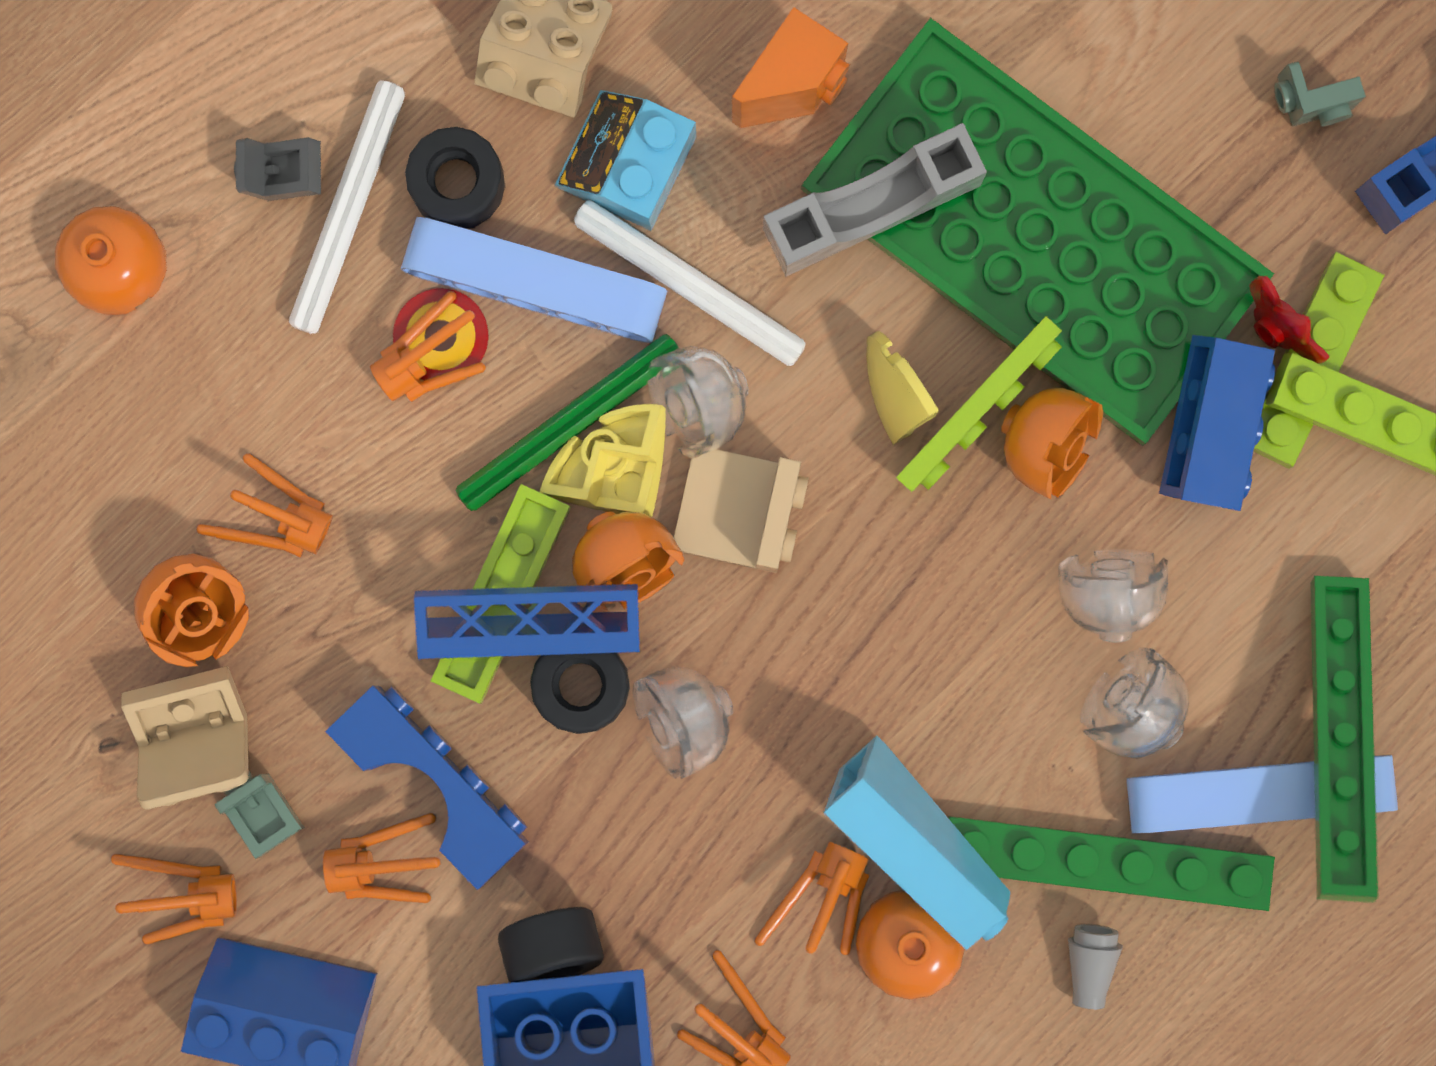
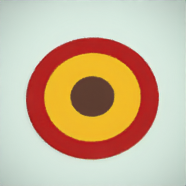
(460, 349)

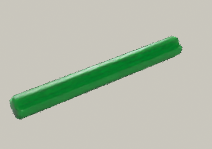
(563, 426)

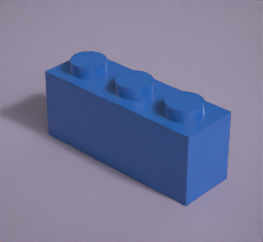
(1217, 422)

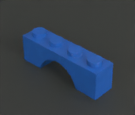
(1402, 187)
(477, 834)

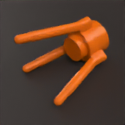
(401, 366)
(302, 525)
(350, 868)
(839, 872)
(211, 897)
(751, 1050)

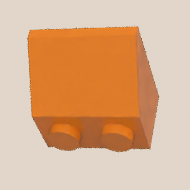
(792, 74)

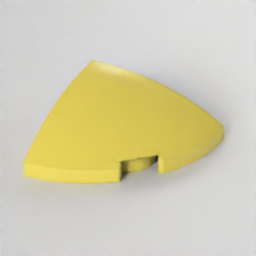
(896, 390)
(614, 465)

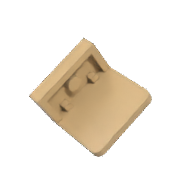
(542, 50)
(740, 509)
(188, 737)

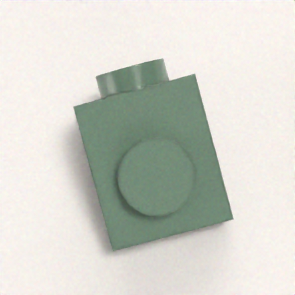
(1328, 103)
(260, 814)

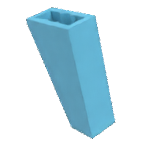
(917, 844)

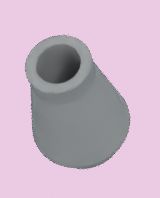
(1093, 961)

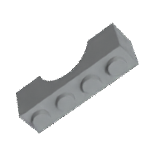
(850, 214)

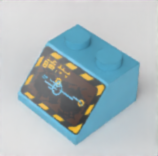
(628, 156)

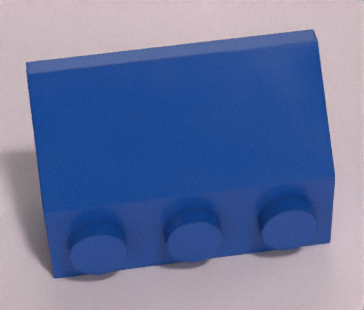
(277, 1009)
(567, 1021)

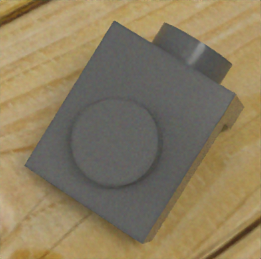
(278, 168)

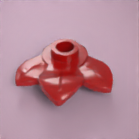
(1280, 324)

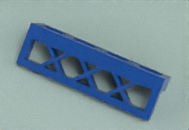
(527, 631)

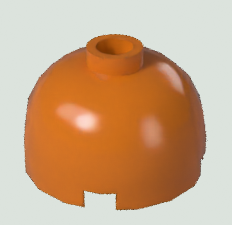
(110, 260)
(1048, 438)
(626, 551)
(190, 609)
(906, 948)

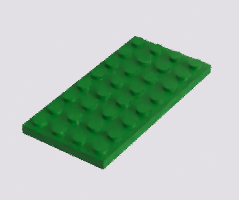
(1048, 232)

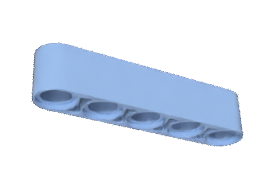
(534, 279)
(1237, 796)

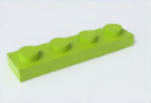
(1335, 317)
(997, 389)
(1355, 411)
(512, 563)

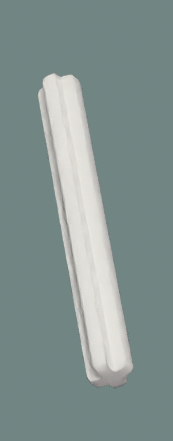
(347, 207)
(689, 283)

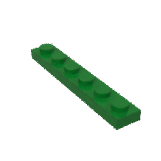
(1343, 740)
(1121, 864)

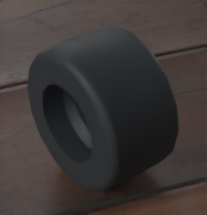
(448, 145)
(574, 718)
(551, 945)

